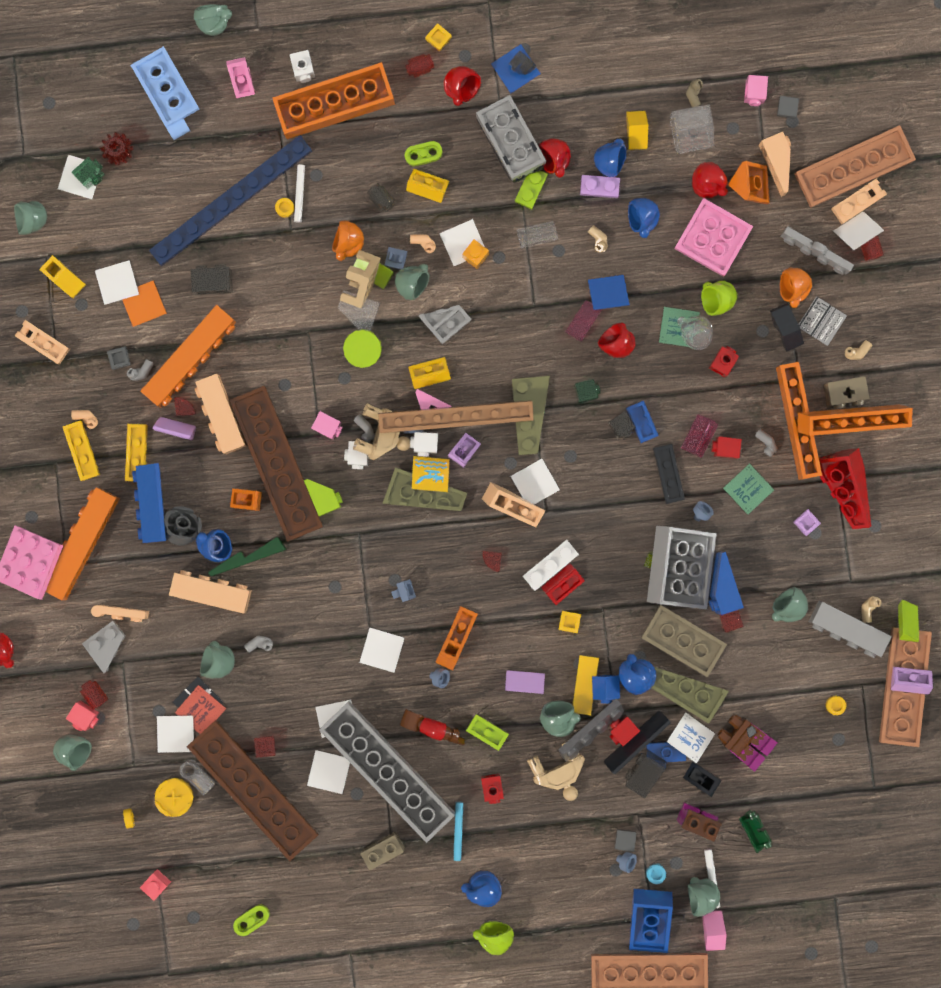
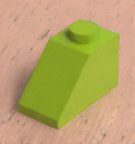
(323, 498)

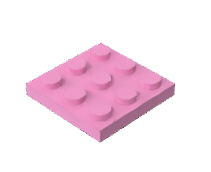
(713, 237)
(29, 562)

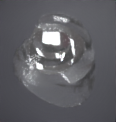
(696, 331)

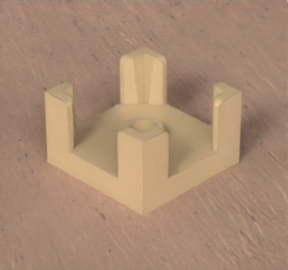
(361, 279)

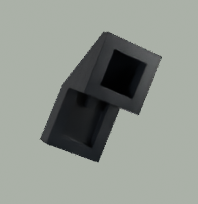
(786, 324)

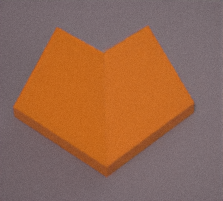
(751, 182)

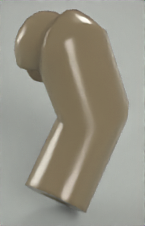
(693, 91)

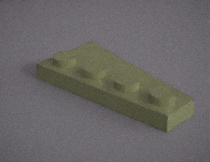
(530, 431)
(401, 493)
(690, 694)

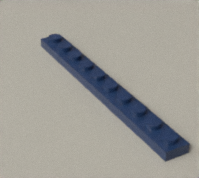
(230, 200)

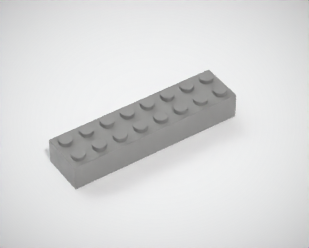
(387, 771)

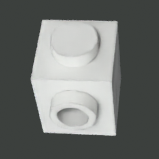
(302, 66)
(424, 443)
(355, 457)

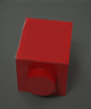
(726, 447)

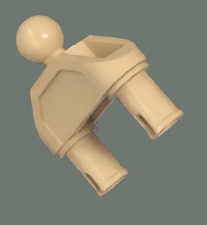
(382, 441)
(559, 776)

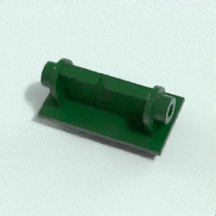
(752, 823)

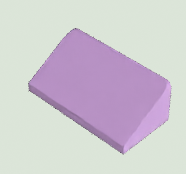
(175, 428)
(911, 680)
(524, 682)

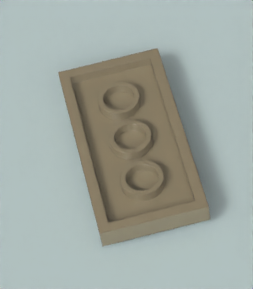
(683, 640)

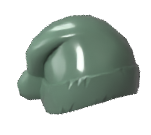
(212, 18)
(29, 217)
(412, 281)
(790, 605)
(217, 661)
(559, 718)
(72, 751)
(703, 896)

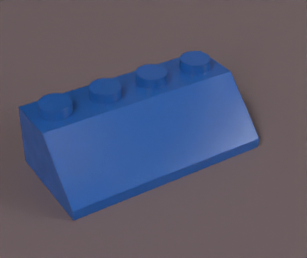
(150, 503)

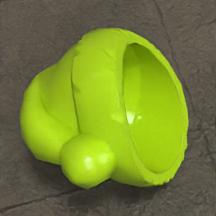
(718, 297)
(494, 937)

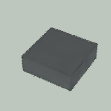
(787, 107)
(119, 358)
(625, 840)

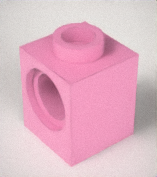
(755, 90)
(327, 426)

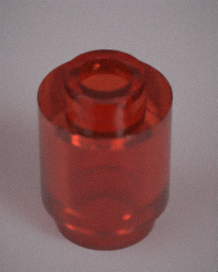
(419, 65)

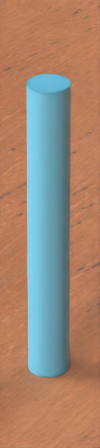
(458, 831)

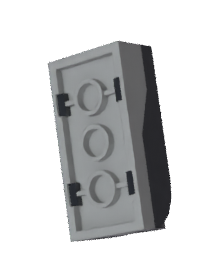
(510, 139)

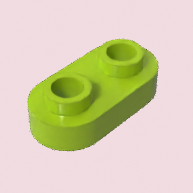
(422, 151)
(252, 919)

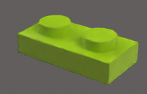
(530, 189)
(487, 732)

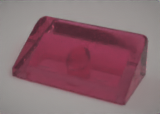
(583, 321)
(699, 436)

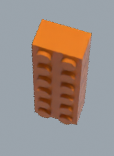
(333, 101)

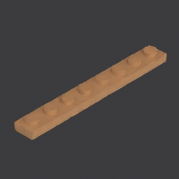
(455, 416)

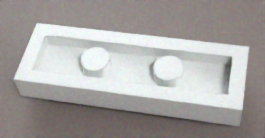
(550, 565)

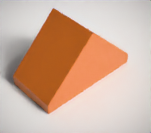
(246, 499)

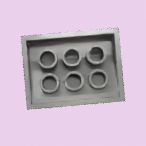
(681, 567)

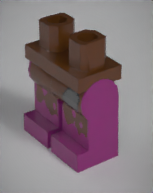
(740, 739)
(702, 824)

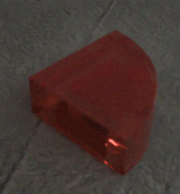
(183, 407)
(492, 560)

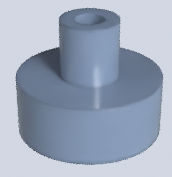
(702, 511)
(440, 677)
(627, 861)

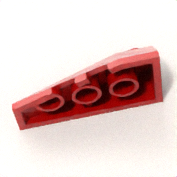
(847, 481)

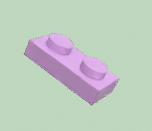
(599, 186)

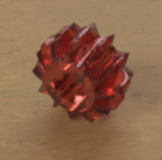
(111, 143)

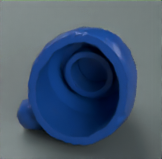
(610, 158)
(643, 216)
(214, 545)
(637, 675)
(483, 889)

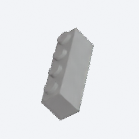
(850, 629)

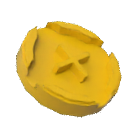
(173, 797)

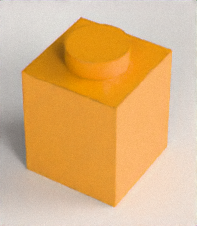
(475, 254)

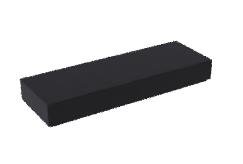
(668, 473)

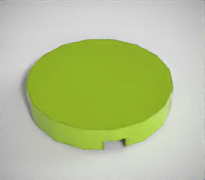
(362, 348)

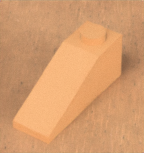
(777, 156)
(512, 504)

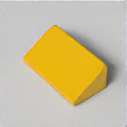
(427, 185)
(429, 373)

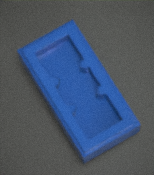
(642, 421)
(666, 751)

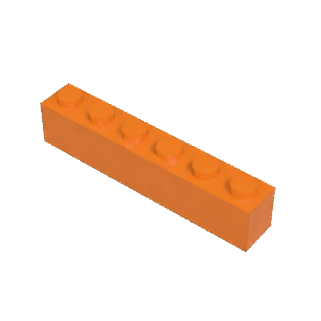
(188, 357)
(794, 402)
(854, 420)
(81, 542)

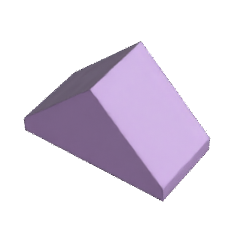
(464, 450)

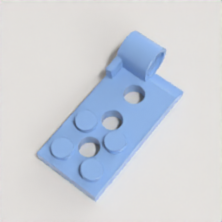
(171, 116)

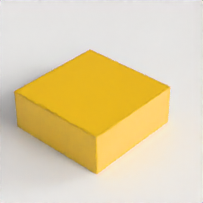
(438, 37)
(569, 621)

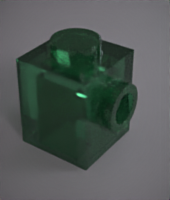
(89, 172)
(587, 391)

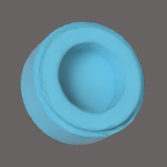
(656, 873)

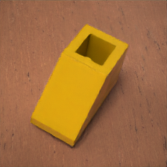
(62, 276)

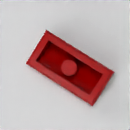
(562, 584)

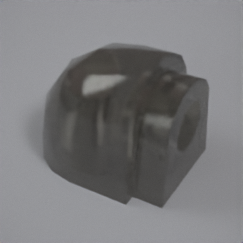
(522, 64)

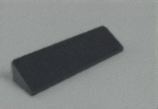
(647, 733)

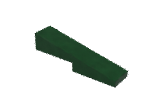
(273, 547)

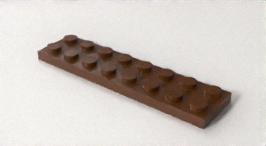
(276, 463)
(252, 790)

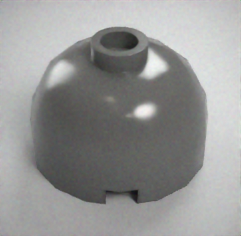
(181, 526)

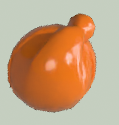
(348, 240)
(795, 286)

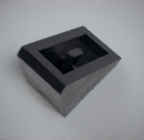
(702, 779)

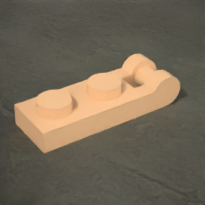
(858, 202)
(43, 342)
(120, 612)

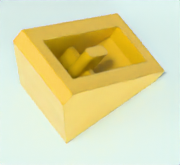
(637, 130)

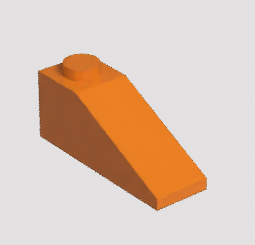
(456, 638)

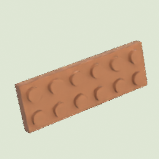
(855, 166)
(904, 710)
(649, 970)

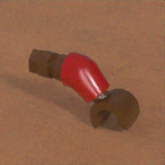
(432, 728)

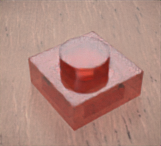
(731, 621)
(265, 746)

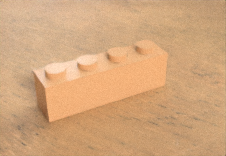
(220, 414)
(209, 592)

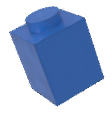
(606, 688)

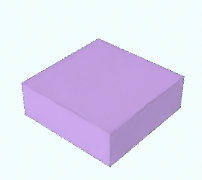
(806, 522)

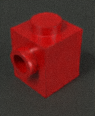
(724, 361)
(623, 730)
(492, 788)

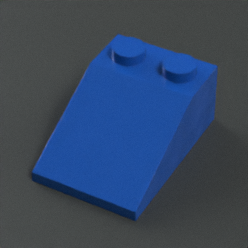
(724, 591)
(650, 920)

